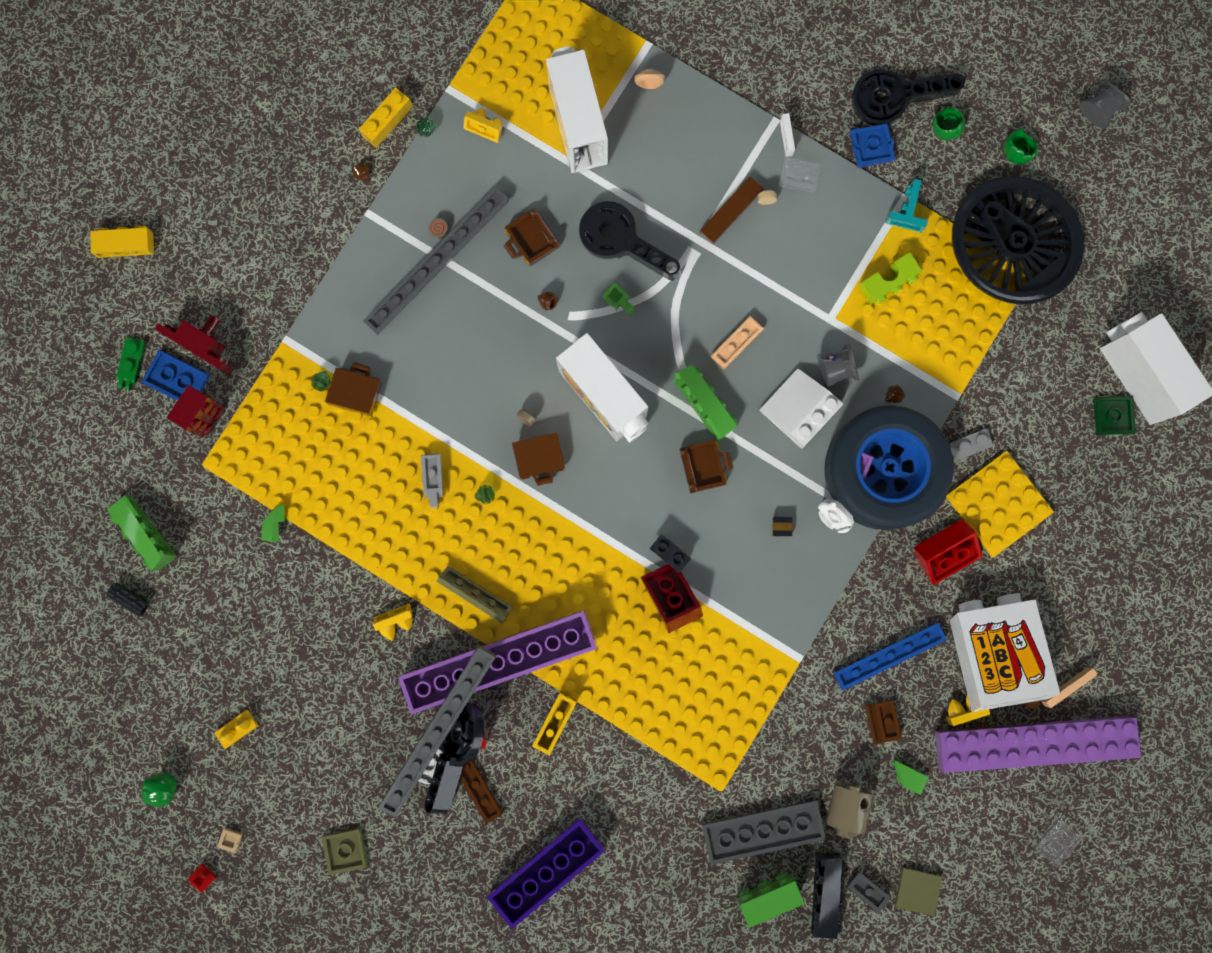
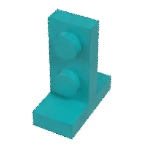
(906, 219)

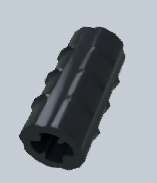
(127, 599)

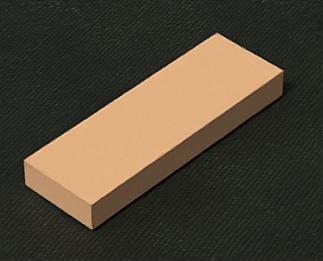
(737, 342)
(1071, 686)

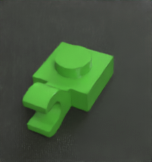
(618, 298)

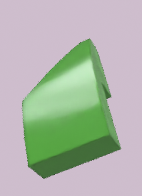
(270, 524)
(909, 777)

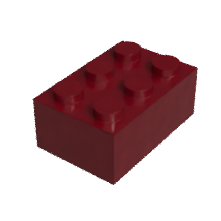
(195, 412)

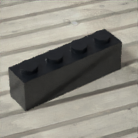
(826, 895)

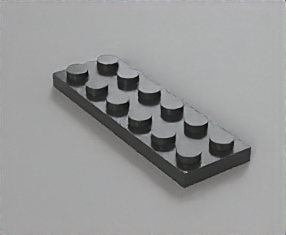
(763, 832)

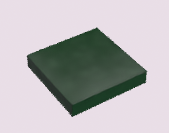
(1114, 415)

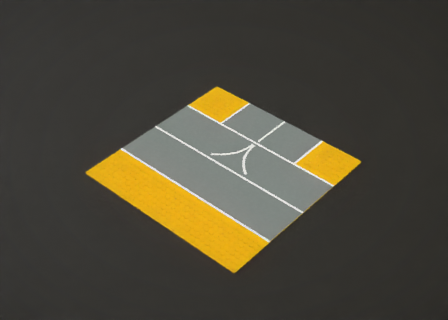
(485, 348)

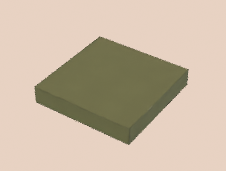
(344, 851)
(918, 891)

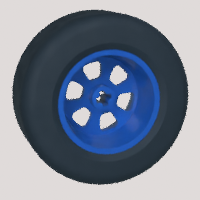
(921, 443)

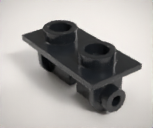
(670, 553)

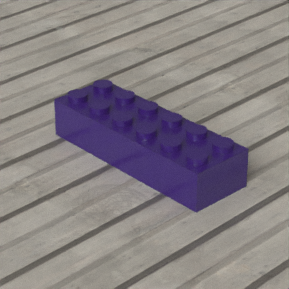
(546, 872)

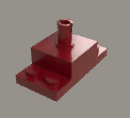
(199, 341)

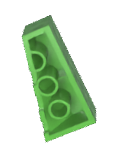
(704, 402)
(141, 533)

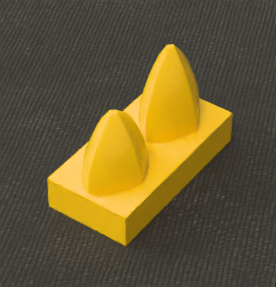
(478, 124)
(386, 622)
(959, 715)
(236, 729)

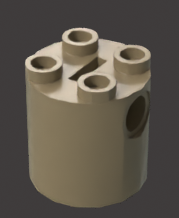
(849, 809)

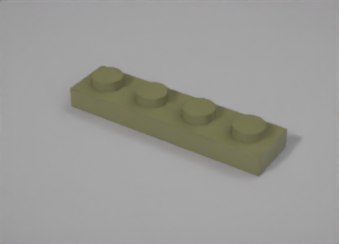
(474, 594)

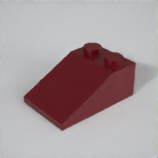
(672, 597)

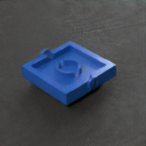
(872, 145)

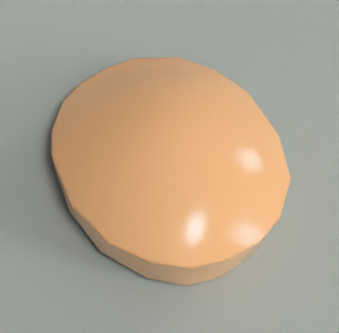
(649, 79)

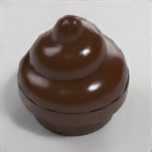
(361, 172)
(548, 300)
(895, 394)

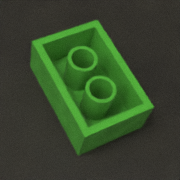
(769, 899)

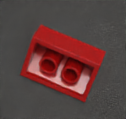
(948, 551)

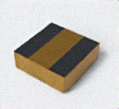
(782, 526)

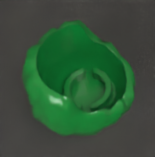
(949, 124)
(1020, 147)
(159, 790)

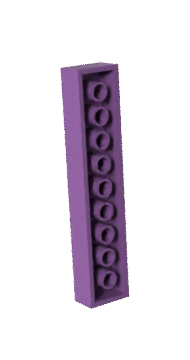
(514, 657)
(1037, 744)

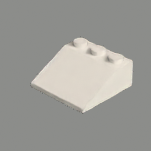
(801, 408)

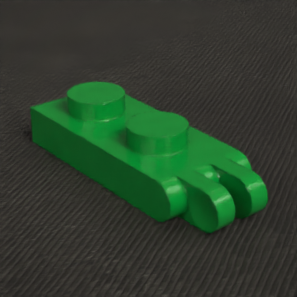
(130, 362)

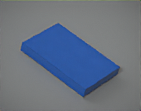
(173, 375)

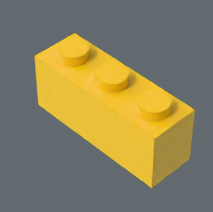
(385, 117)
(122, 242)
(554, 723)

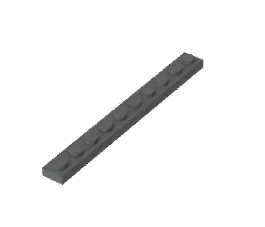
(436, 260)
(437, 731)

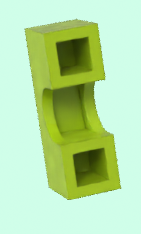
(904, 269)

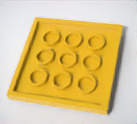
(999, 504)

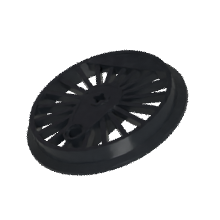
(1006, 228)

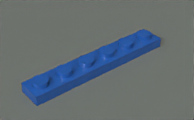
(889, 656)

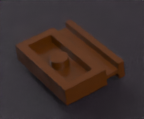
(883, 722)

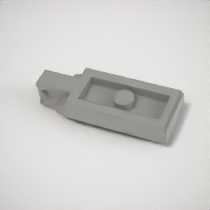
(970, 444)
(432, 478)

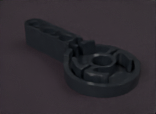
(898, 95)
(624, 238)
(460, 748)

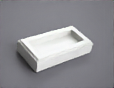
(787, 135)

